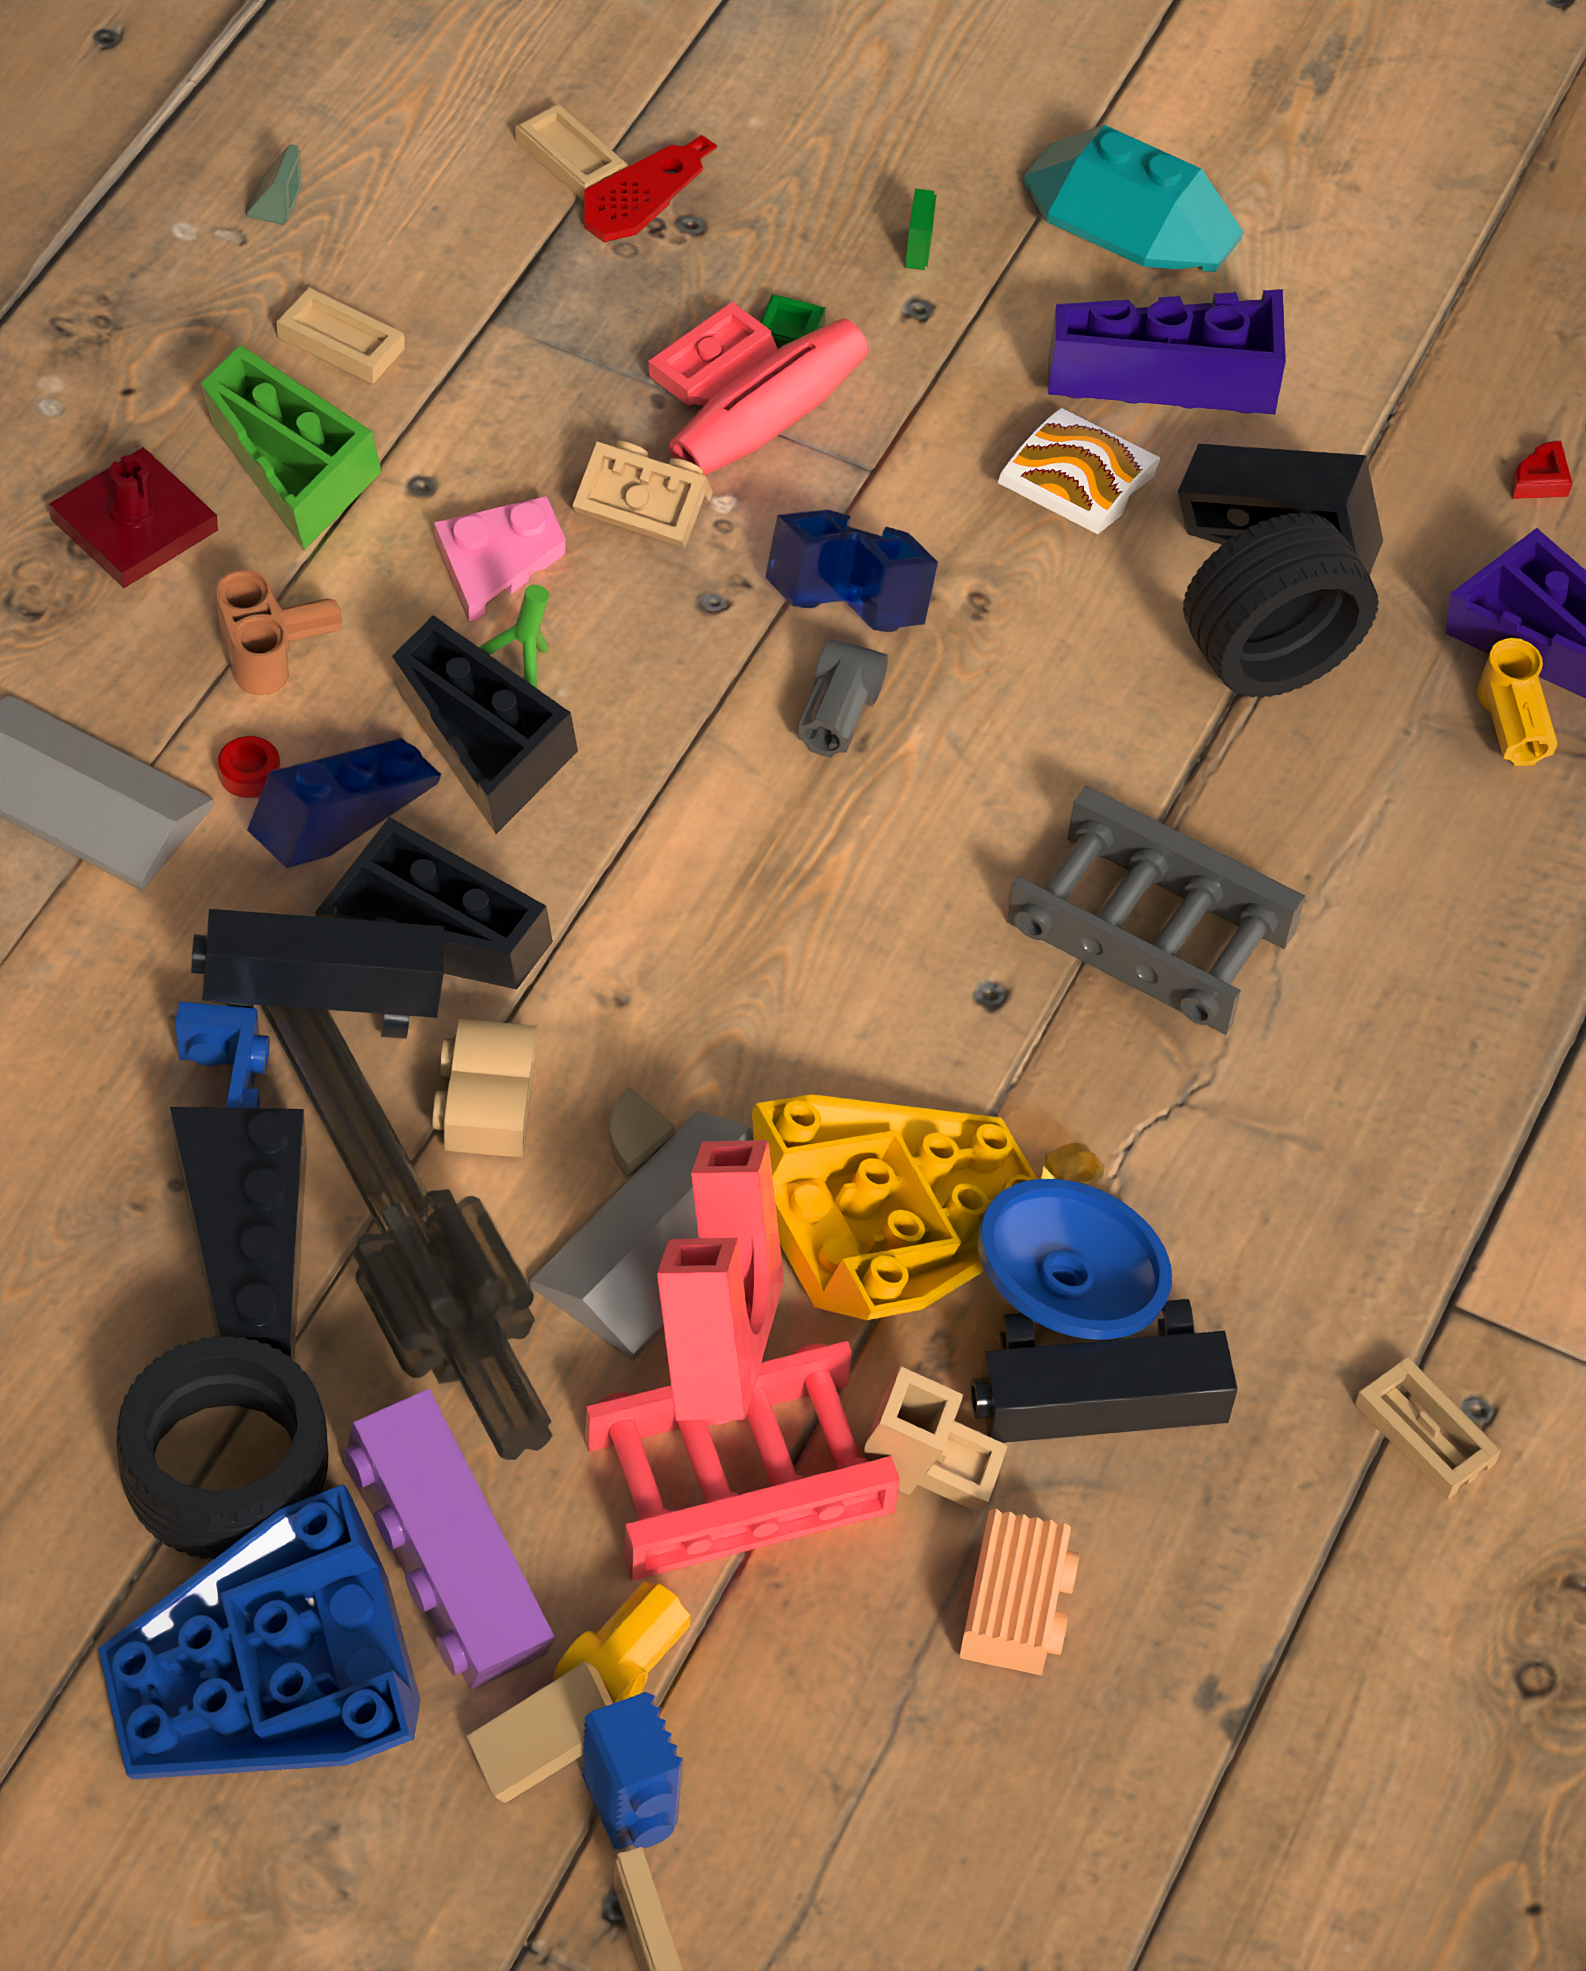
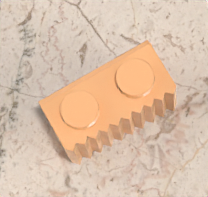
(1017, 1592)

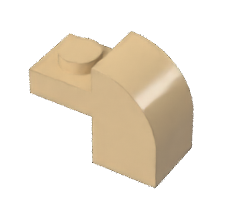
(930, 1447)

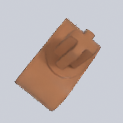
(259, 631)

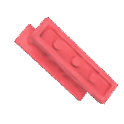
(755, 1519)

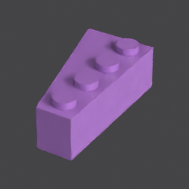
(446, 1540)

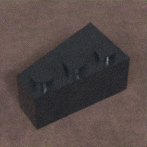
(1242, 486)
(483, 719)

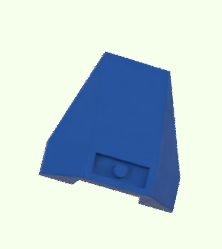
(268, 1655)

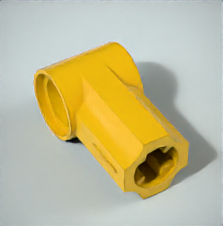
(1516, 702)
(630, 1641)

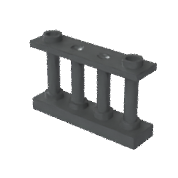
(1177, 864)

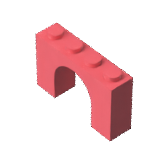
(724, 1285)

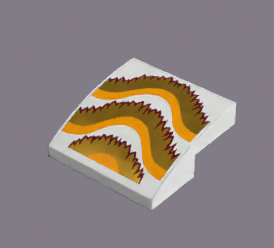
(1079, 470)

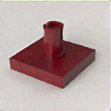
(133, 517)

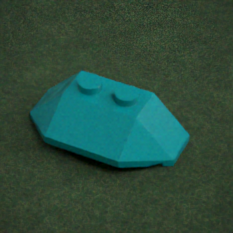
(1133, 201)

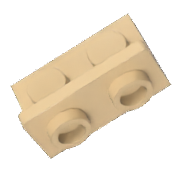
(642, 493)

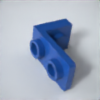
(225, 1036)

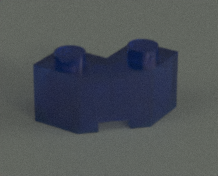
(826, 561)

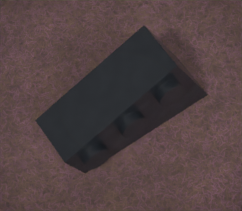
(405, 878)

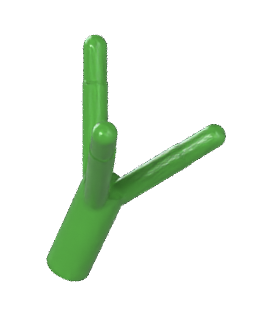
(526, 631)

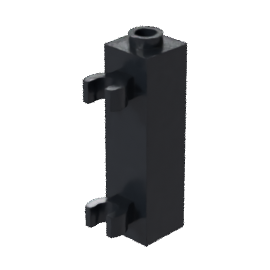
(322, 965)
(1105, 1384)

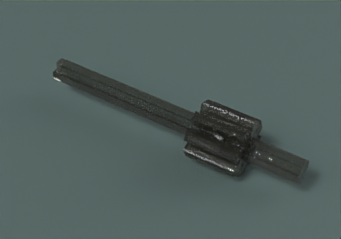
(438, 1267)

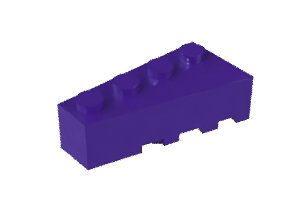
(1172, 352)

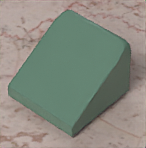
(278, 189)

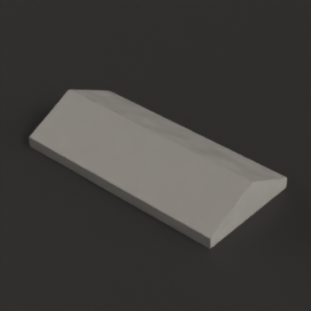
(91, 796)
(612, 1263)

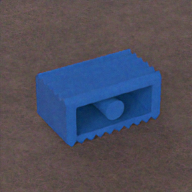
(632, 1771)

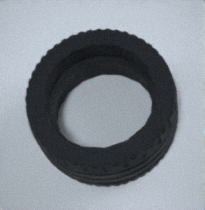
(1280, 605)
(210, 1376)

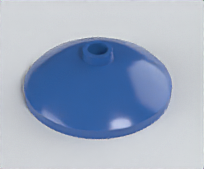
(1074, 1259)

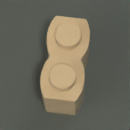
(488, 1087)

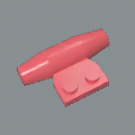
(748, 383)

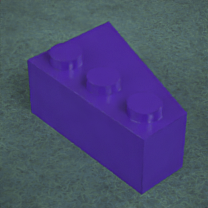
(1531, 596)

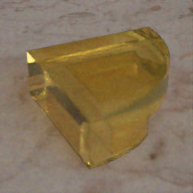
(1073, 1163)

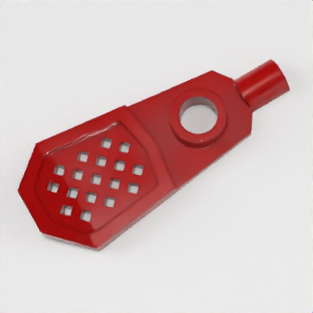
(640, 192)

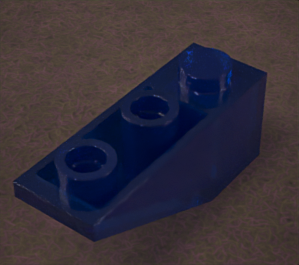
(333, 800)

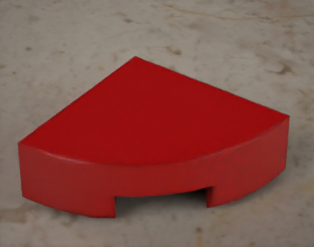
(1543, 473)

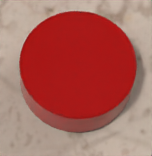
(246, 765)

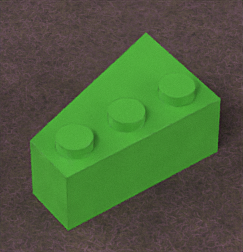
(290, 442)

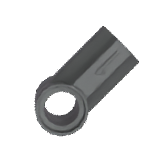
(844, 685)

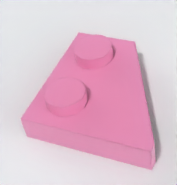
(498, 549)

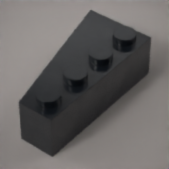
(246, 1212)

